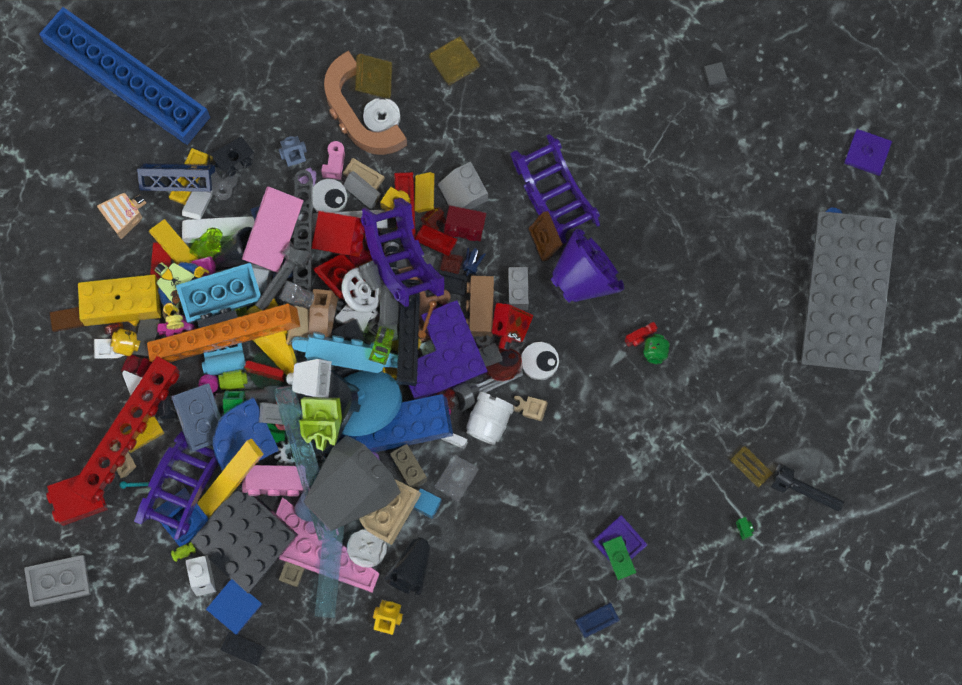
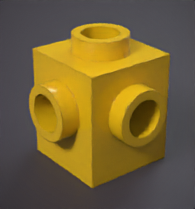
(387, 202)
(387, 617)

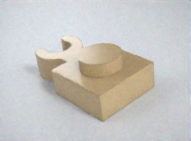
(532, 409)

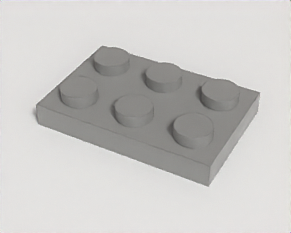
(57, 581)

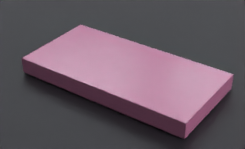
(272, 229)

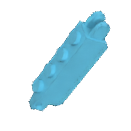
(341, 352)

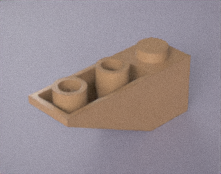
(322, 312)

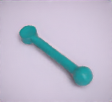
(123, 484)

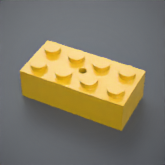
(137, 300)

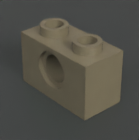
(408, 467)

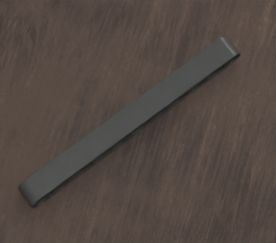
(304, 226)

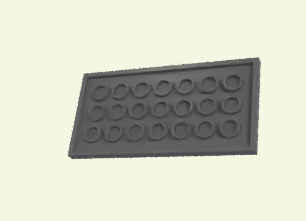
(848, 291)

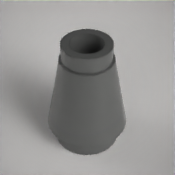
(371, 274)

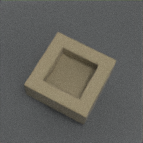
(291, 574)

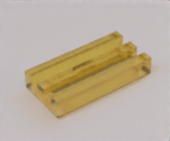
(739, 455)

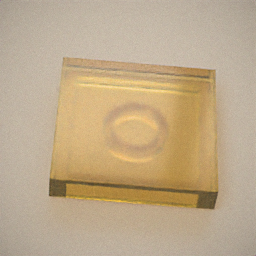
(454, 60)
(373, 76)

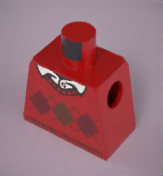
(510, 324)

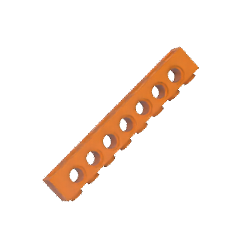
(225, 333)

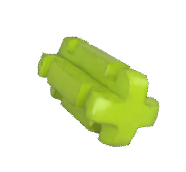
(183, 551)

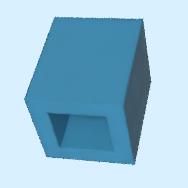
(427, 504)

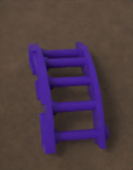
(539, 199)
(412, 250)
(164, 471)

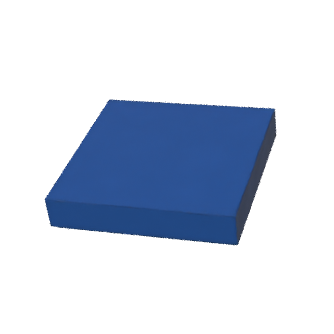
(234, 607)

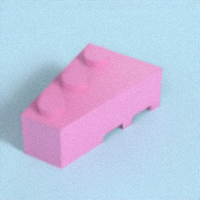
(272, 481)

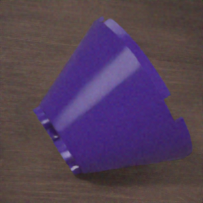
(585, 270)

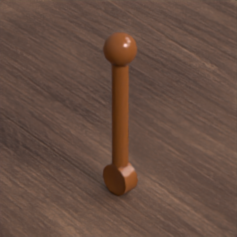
(422, 335)

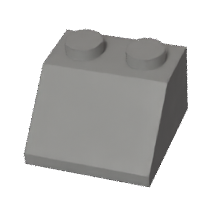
(463, 188)

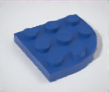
(237, 427)

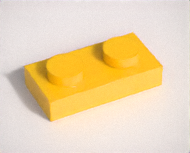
(152, 432)

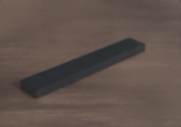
(408, 338)

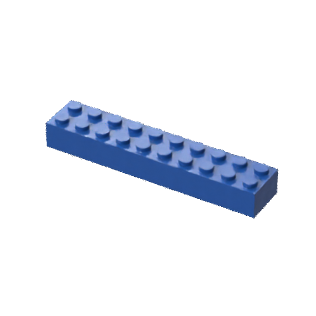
(125, 76)

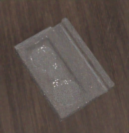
(456, 478)

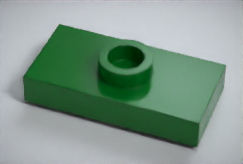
(619, 557)

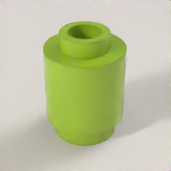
(233, 380)

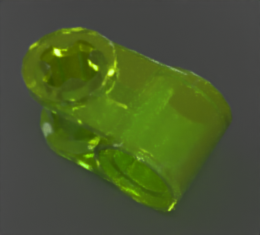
(207, 244)

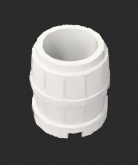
(489, 418)

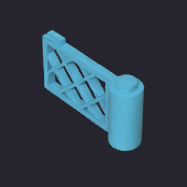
(224, 360)

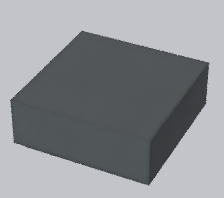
(715, 73)

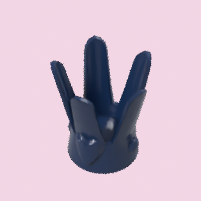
(469, 264)

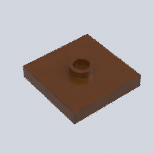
(545, 236)

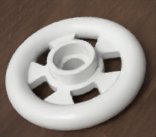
(347, 286)

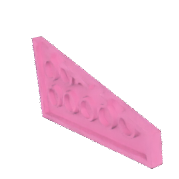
(306, 551)

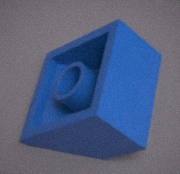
(175, 512)

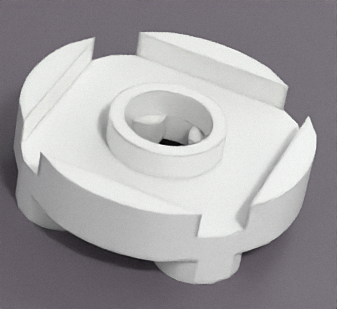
(381, 106)

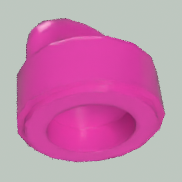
(211, 379)

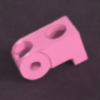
(335, 162)

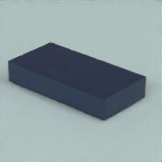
(597, 620)

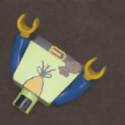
(174, 276)

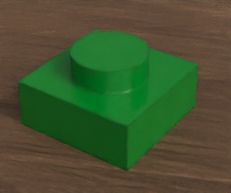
(745, 528)

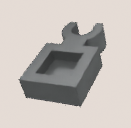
(488, 352)

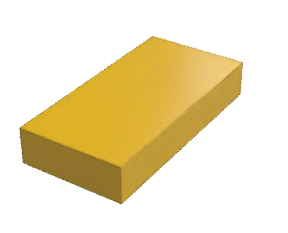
(424, 192)

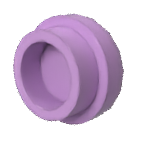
(303, 180)

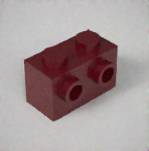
(464, 223)

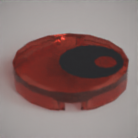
(508, 367)

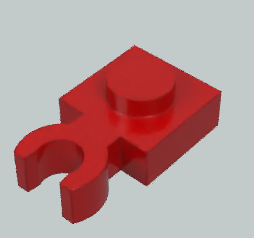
(638, 336)

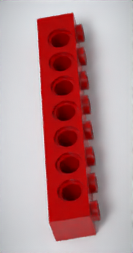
(147, 385)

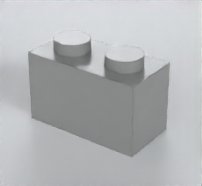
(518, 287)

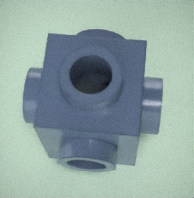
(292, 150)

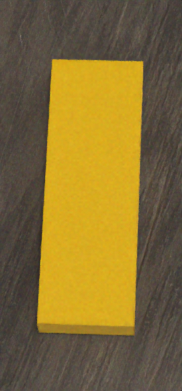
(194, 157)
(172, 243)

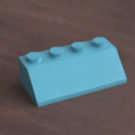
(219, 291)

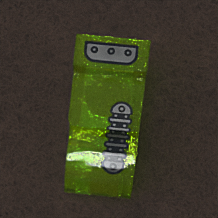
(382, 345)

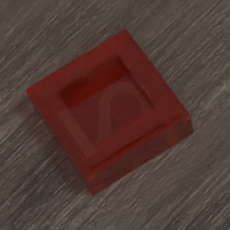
(451, 263)

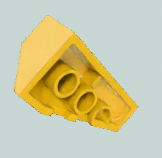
(276, 346)

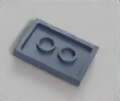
(197, 416)

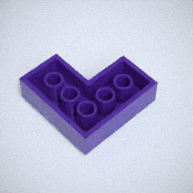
(455, 353)

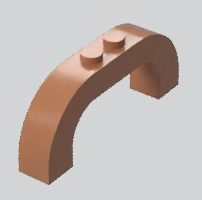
(371, 142)

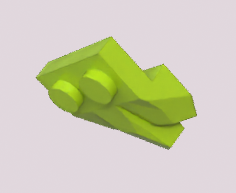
(320, 420)

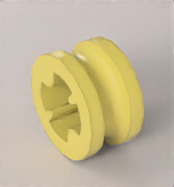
(174, 322)

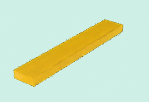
(230, 477)

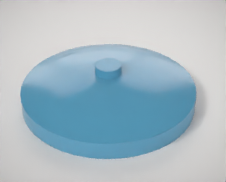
(379, 402)

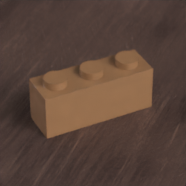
(480, 305)

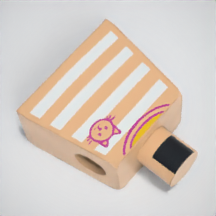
(122, 213)

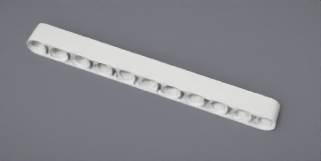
(195, 228)

